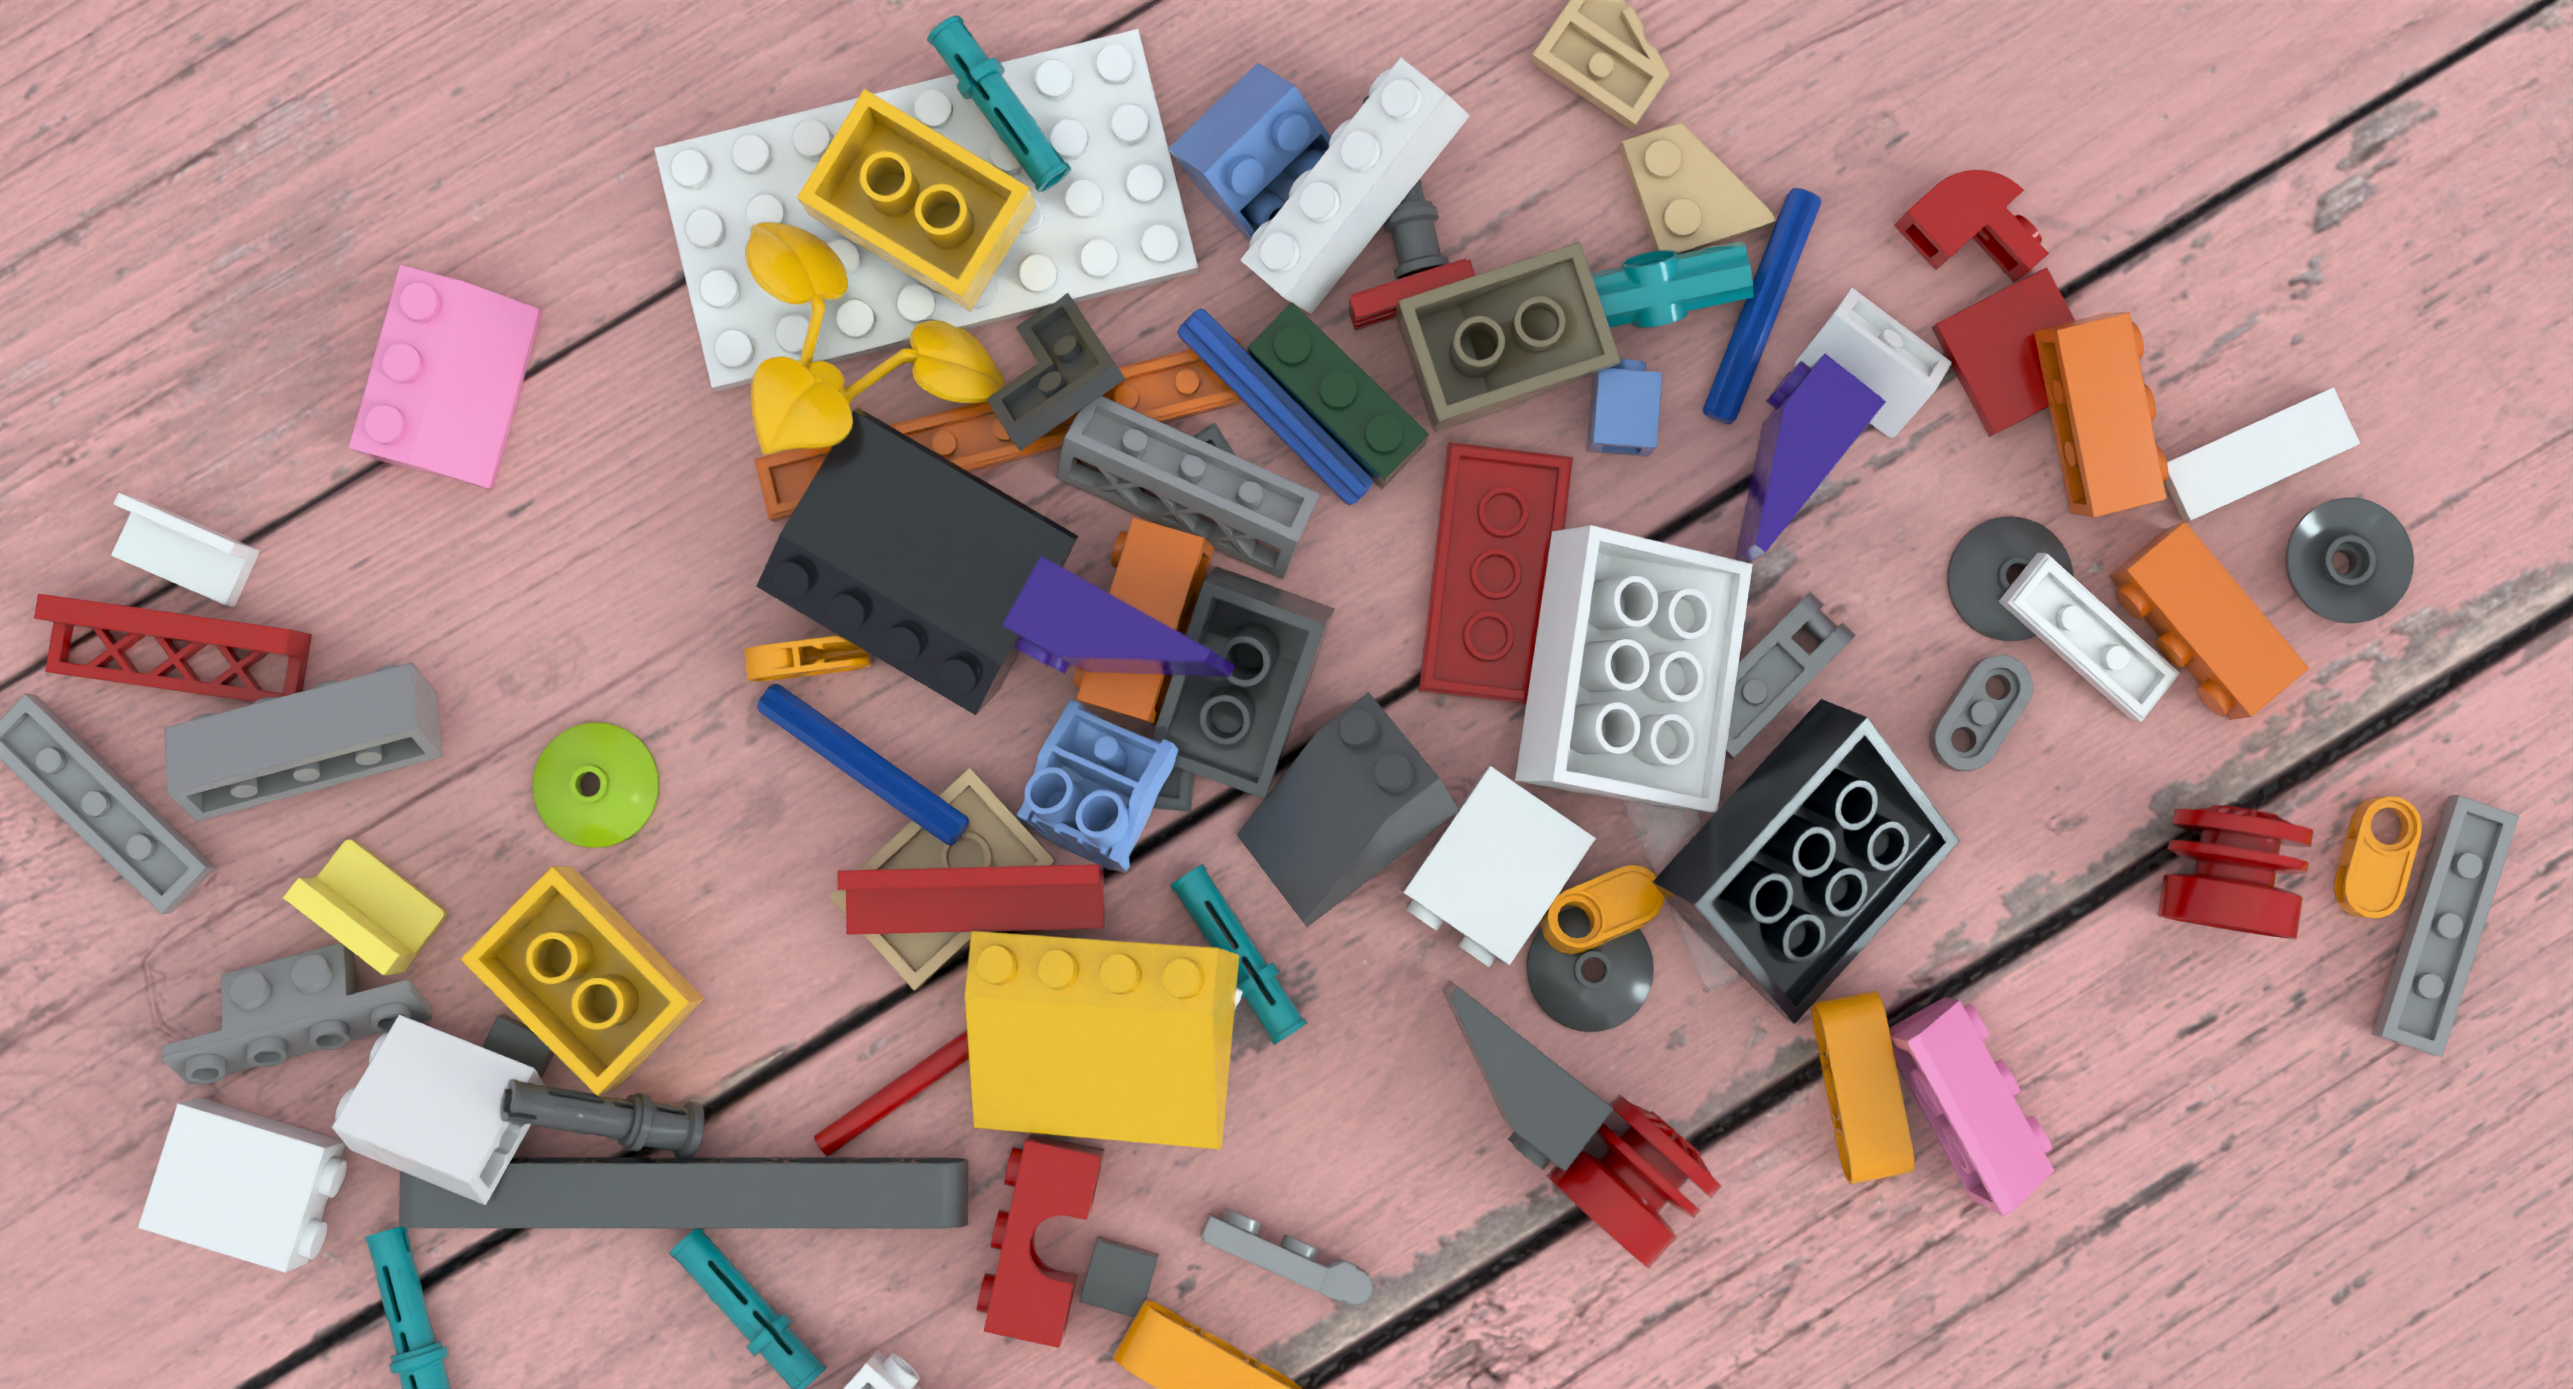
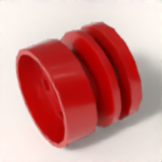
(2235, 871)
(1636, 1181)

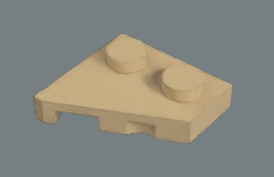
(1604, 58)
(1688, 192)

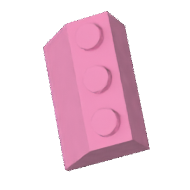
(445, 378)
(1971, 1104)

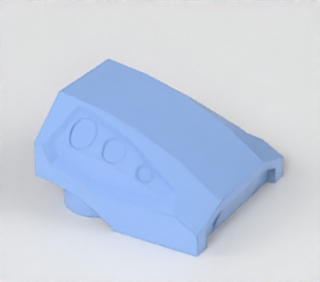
(1095, 786)

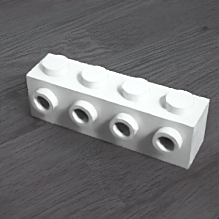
(1354, 185)

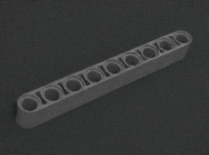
(703, 1194)

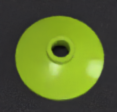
(626, 789)

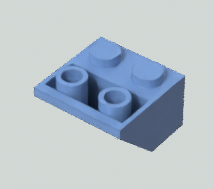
(1252, 148)

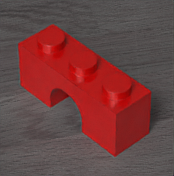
(1026, 1295)

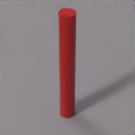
(893, 1095)

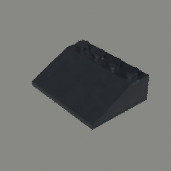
(912, 560)
(1808, 858)

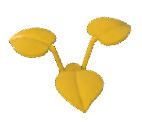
(807, 400)

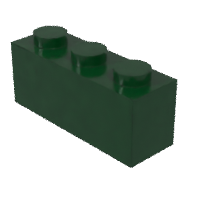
(1338, 395)

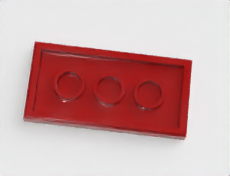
(1491, 569)

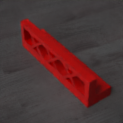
(165, 627)
(973, 899)

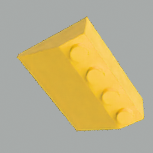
(1100, 1038)

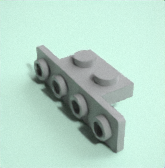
(289, 1011)

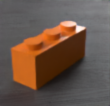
(2102, 414)
(1162, 577)
(2207, 623)

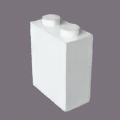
(1496, 868)
(434, 1109)
(244, 1185)

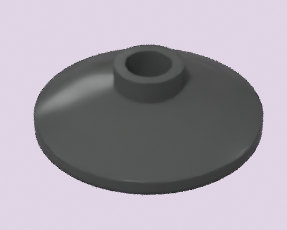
(2377, 556)
(1980, 568)
(1587, 1005)

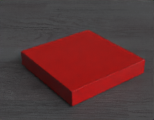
(1997, 349)

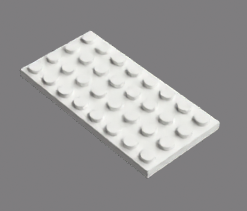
(1090, 235)

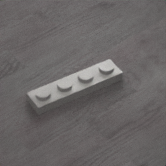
(100, 805)
(2445, 925)

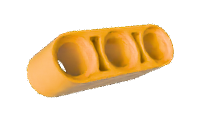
(1863, 1087)
(1182, 1355)

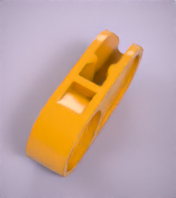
(803, 659)
(2373, 874)
(1615, 906)

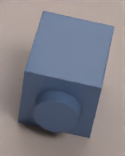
(1624, 410)

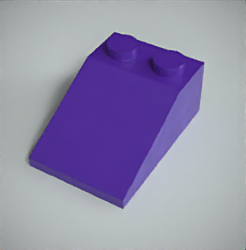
(1800, 442)
(1078, 624)

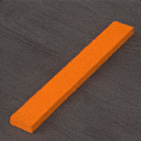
(975, 439)

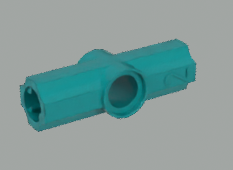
(1665, 285)

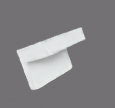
(1882, 357)
(183, 551)

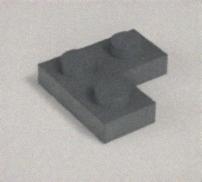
(1068, 376)

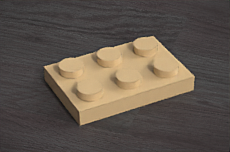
(991, 840)

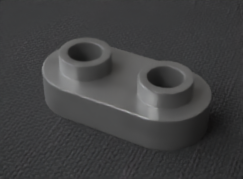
(1981, 716)

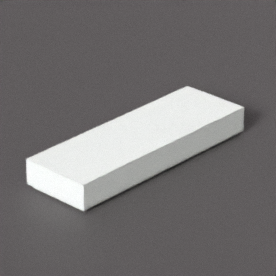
(2259, 455)
(2089, 637)

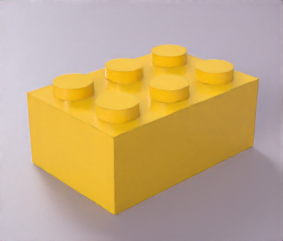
(917, 200)
(582, 979)

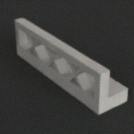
(1188, 480)

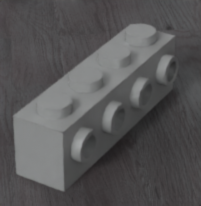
(302, 741)

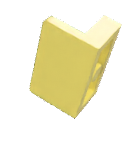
(368, 908)

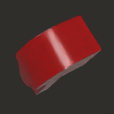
(1973, 207)

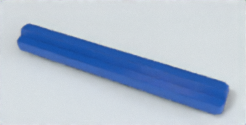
(1761, 311)
(1274, 406)
(863, 764)

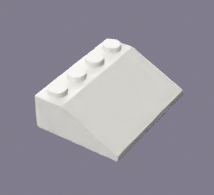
(1634, 670)

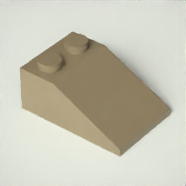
(1506, 336)

